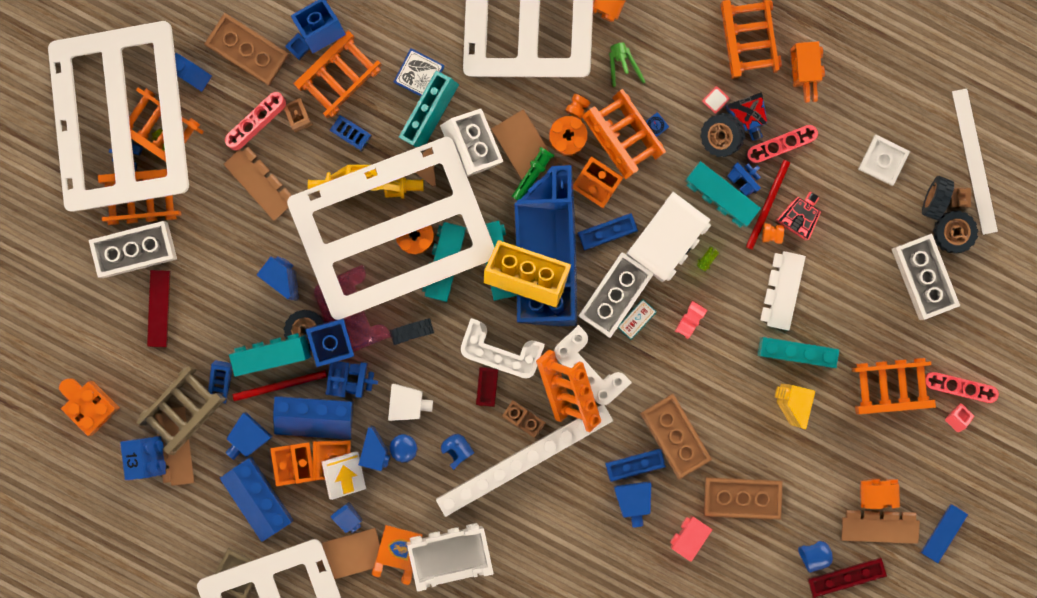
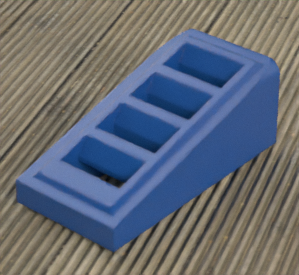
(365, 139)
(220, 365)

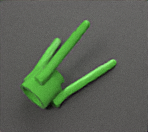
(620, 53)

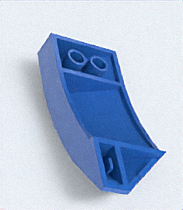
(548, 228)

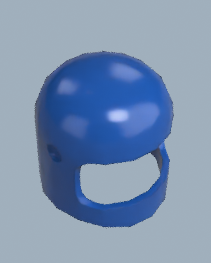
(403, 448)
(458, 448)
(816, 556)

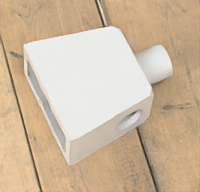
(407, 403)

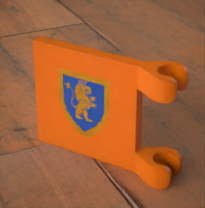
(394, 552)

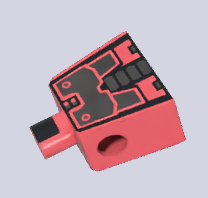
(801, 216)

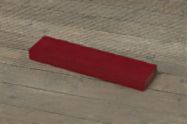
(158, 308)
(847, 577)

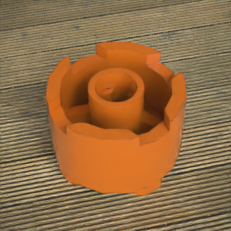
(608, 8)
(559, 129)
(422, 243)
(879, 494)

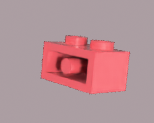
(690, 538)

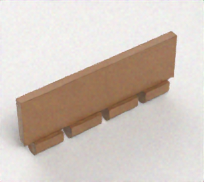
(253, 179)
(180, 463)
(874, 529)

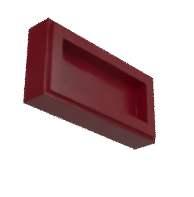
(487, 387)

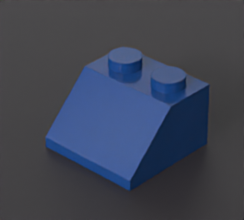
(374, 451)

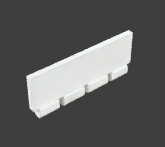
(786, 289)

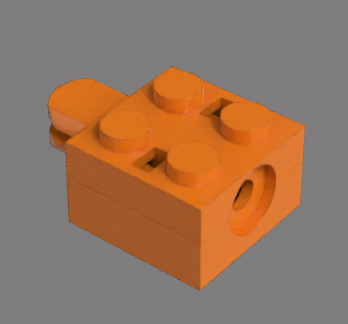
(807, 68)
(85, 406)

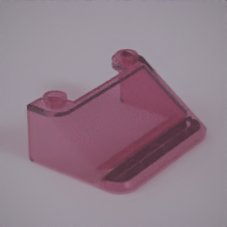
(357, 325)

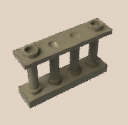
(199, 415)

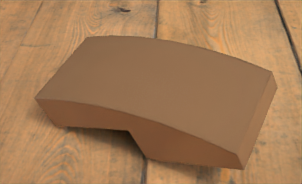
(524, 419)

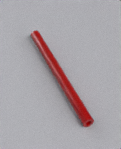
(768, 204)
(279, 385)

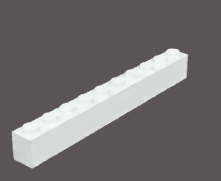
(518, 463)

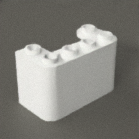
(669, 237)
(476, 350)
(567, 354)
(449, 556)

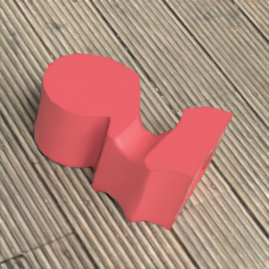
(690, 320)

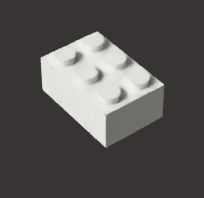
(473, 141)

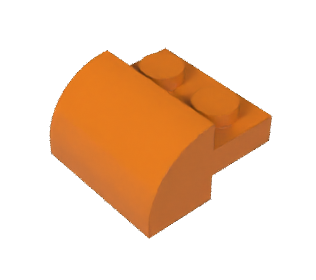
(597, 182)
(292, 464)

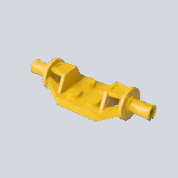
(391, 189)

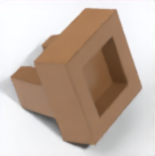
(961, 198)

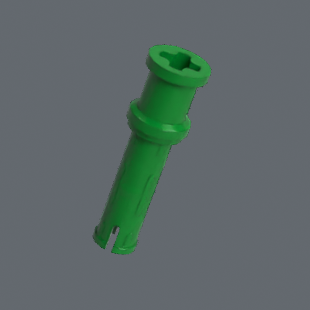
(537, 166)

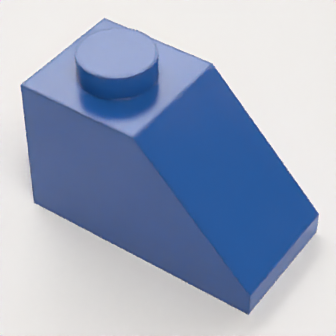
(191, 73)
(347, 518)

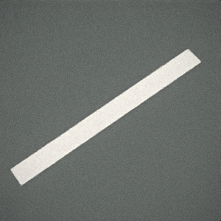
(974, 161)

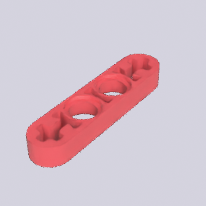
(258, 124)
(781, 142)
(961, 385)

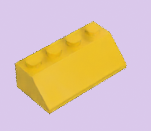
(526, 273)
(795, 403)

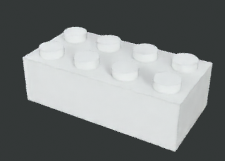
(132, 249)
(925, 277)
(615, 295)

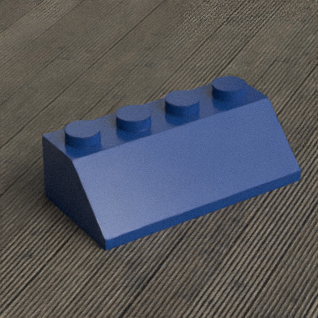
(280, 276)
(313, 417)
(256, 499)

